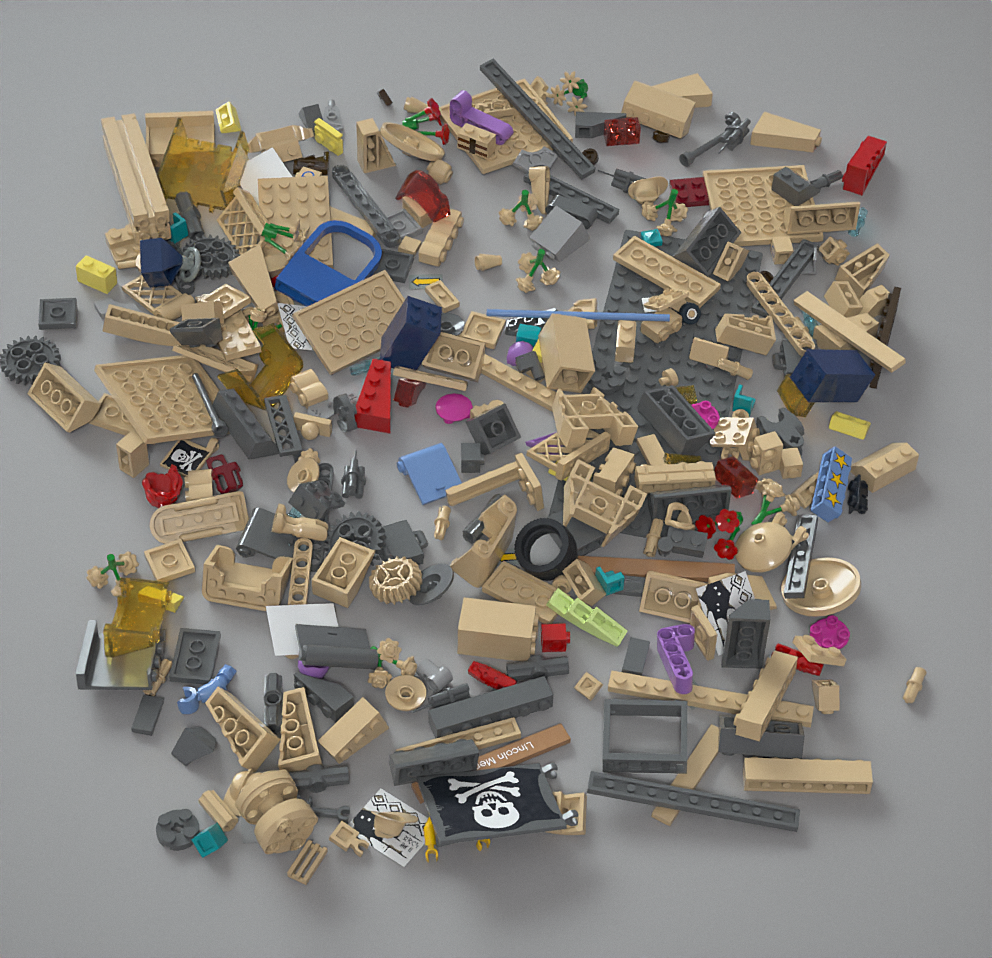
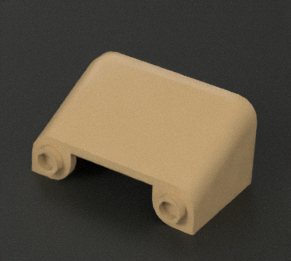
(484, 556)
(242, 583)

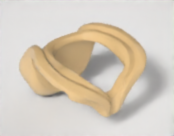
(684, 519)

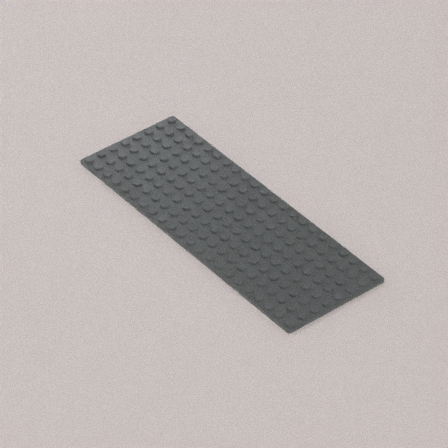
(653, 358)

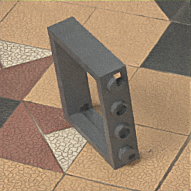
(643, 761)

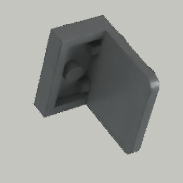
(315, 499)

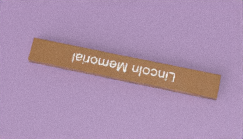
(518, 751)

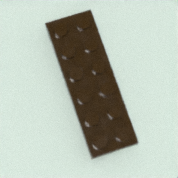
(886, 325)

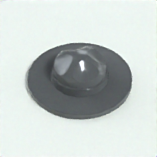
(435, 581)

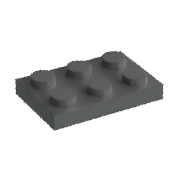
(195, 656)

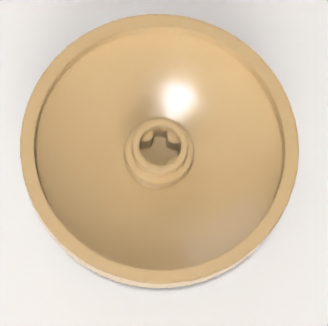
(411, 142)
(830, 588)

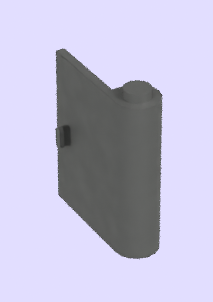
(335, 647)

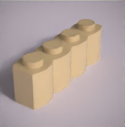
(440, 238)

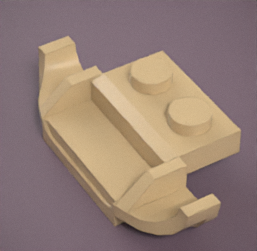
(283, 140)

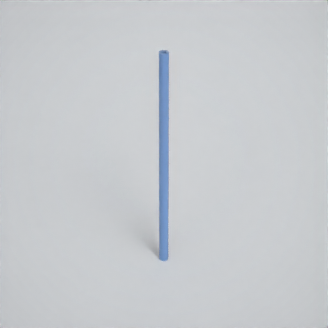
(588, 315)

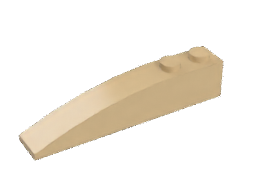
(139, 326)

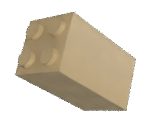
(566, 353)
(497, 629)

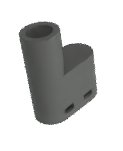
(530, 362)

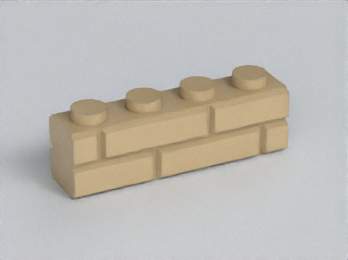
(674, 476)

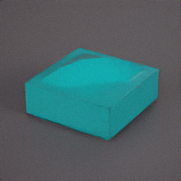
(652, 237)

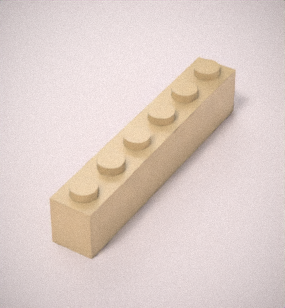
(766, 696)
(807, 775)

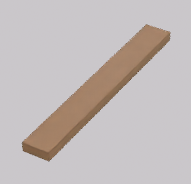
(639, 567)

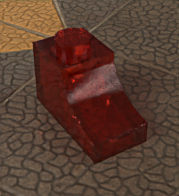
(408, 391)

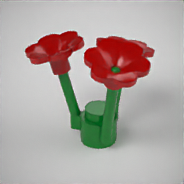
(432, 108)
(726, 521)

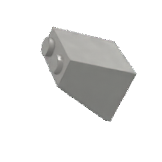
(559, 235)

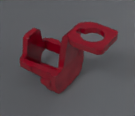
(227, 471)

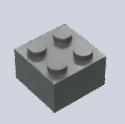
(493, 429)

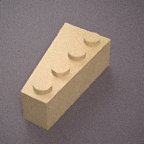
(246, 733)
(298, 736)

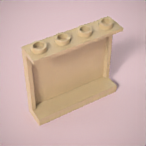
(160, 127)

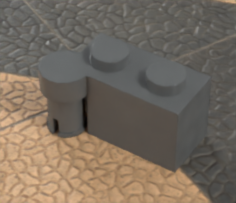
(683, 542)

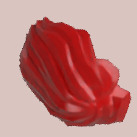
(162, 488)

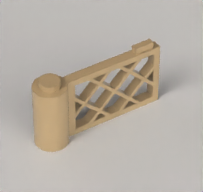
(169, 308)

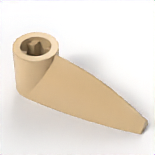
(540, 185)

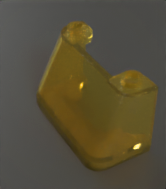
(137, 616)

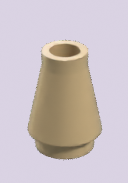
(414, 105)
(487, 261)

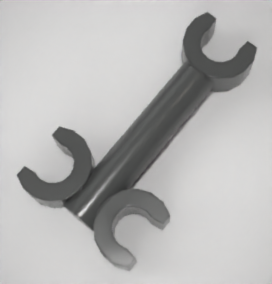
(329, 812)

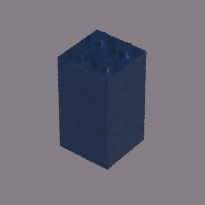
(411, 333)
(832, 375)

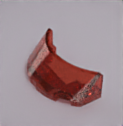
(426, 193)

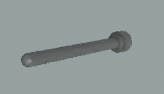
(688, 158)
(218, 427)

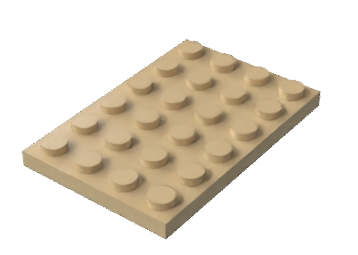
(292, 199)
(350, 321)

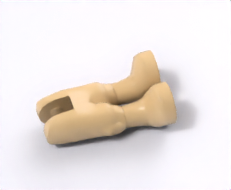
(299, 527)

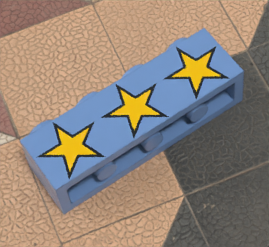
(831, 484)

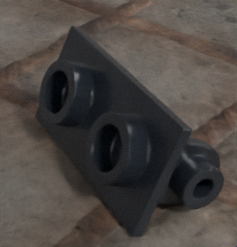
(857, 495)

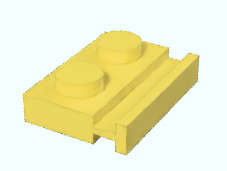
(328, 137)

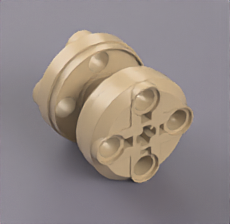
(272, 806)

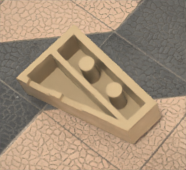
(371, 147)
(863, 269)
(747, 333)
(830, 341)
(616, 471)
(353, 731)

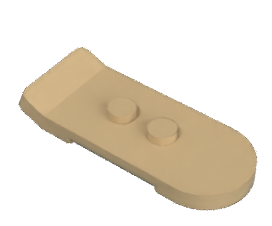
(200, 518)

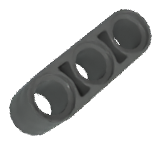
(580, 211)

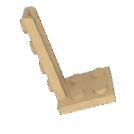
(493, 479)

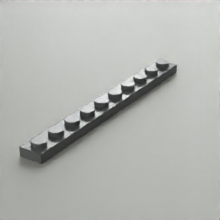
(537, 118)
(693, 801)

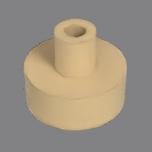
(669, 378)

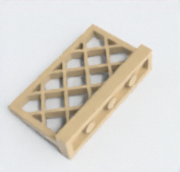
(254, 216)
(214, 358)
(565, 464)

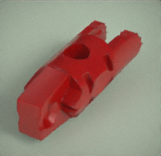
(802, 663)
(490, 676)

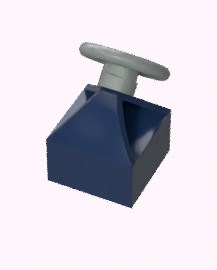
(162, 262)

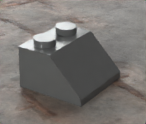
(793, 186)
(198, 332)

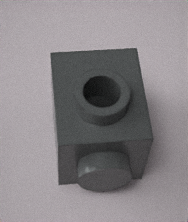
(471, 458)

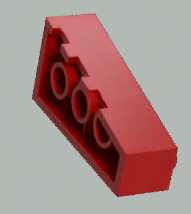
(863, 165)
(375, 398)

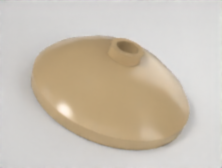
(763, 547)

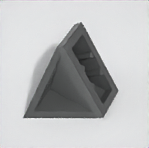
(193, 744)

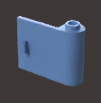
(429, 472)

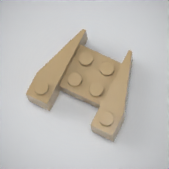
(582, 412)
(598, 505)

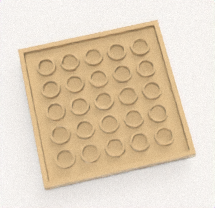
(524, 135)
(752, 204)
(160, 396)

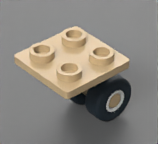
(676, 300)

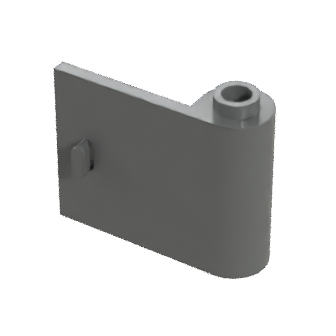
(259, 537)

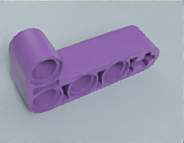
(463, 112)
(671, 646)

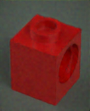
(554, 637)

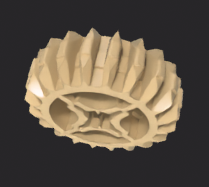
(395, 580)

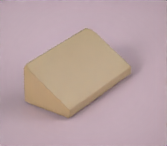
(708, 352)
(805, 491)

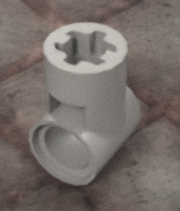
(435, 676)

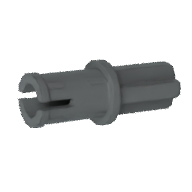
(826, 180)

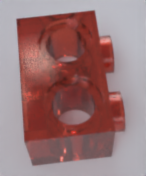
(622, 131)
(736, 475)

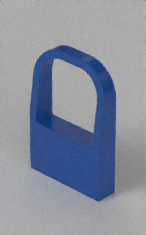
(311, 280)

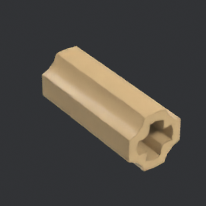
(218, 810)

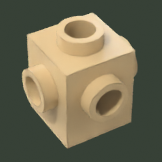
(834, 251)

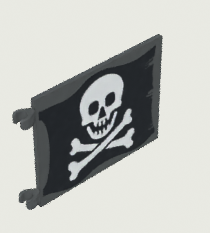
(493, 803)

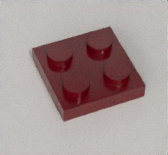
(690, 191)

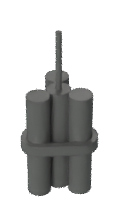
(735, 133)
(623, 179)
(353, 479)
(448, 696)

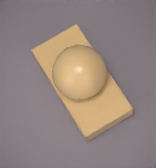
(312, 426)

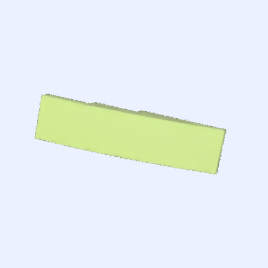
(588, 619)

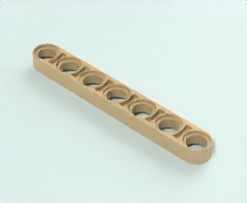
(780, 307)
(297, 572)

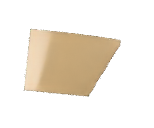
(572, 802)

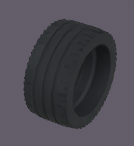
(529, 535)

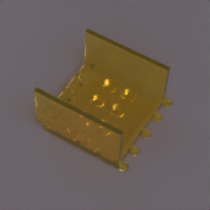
(202, 169)

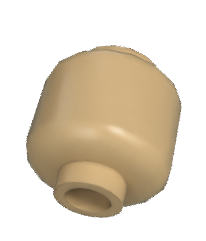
(440, 171)

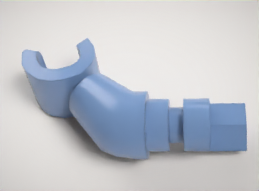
(191, 703)

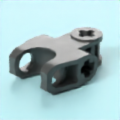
(788, 429)

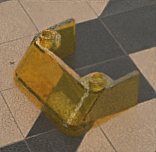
(274, 379)

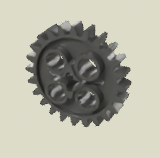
(214, 255)
(27, 357)
(358, 526)

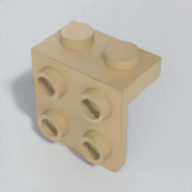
(736, 433)

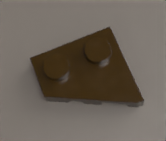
(319, 164)

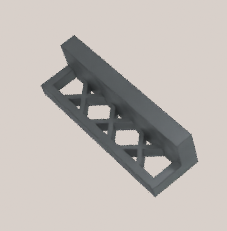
(287, 424)

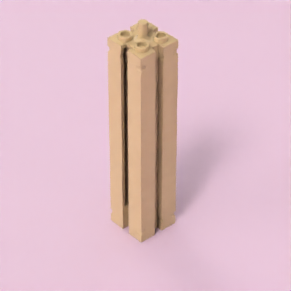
(136, 178)

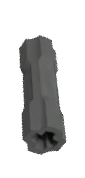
(474, 530)

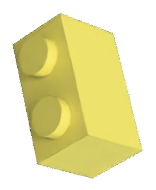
(96, 274)

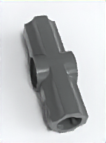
(190, 214)
(537, 667)
(273, 695)
(318, 778)

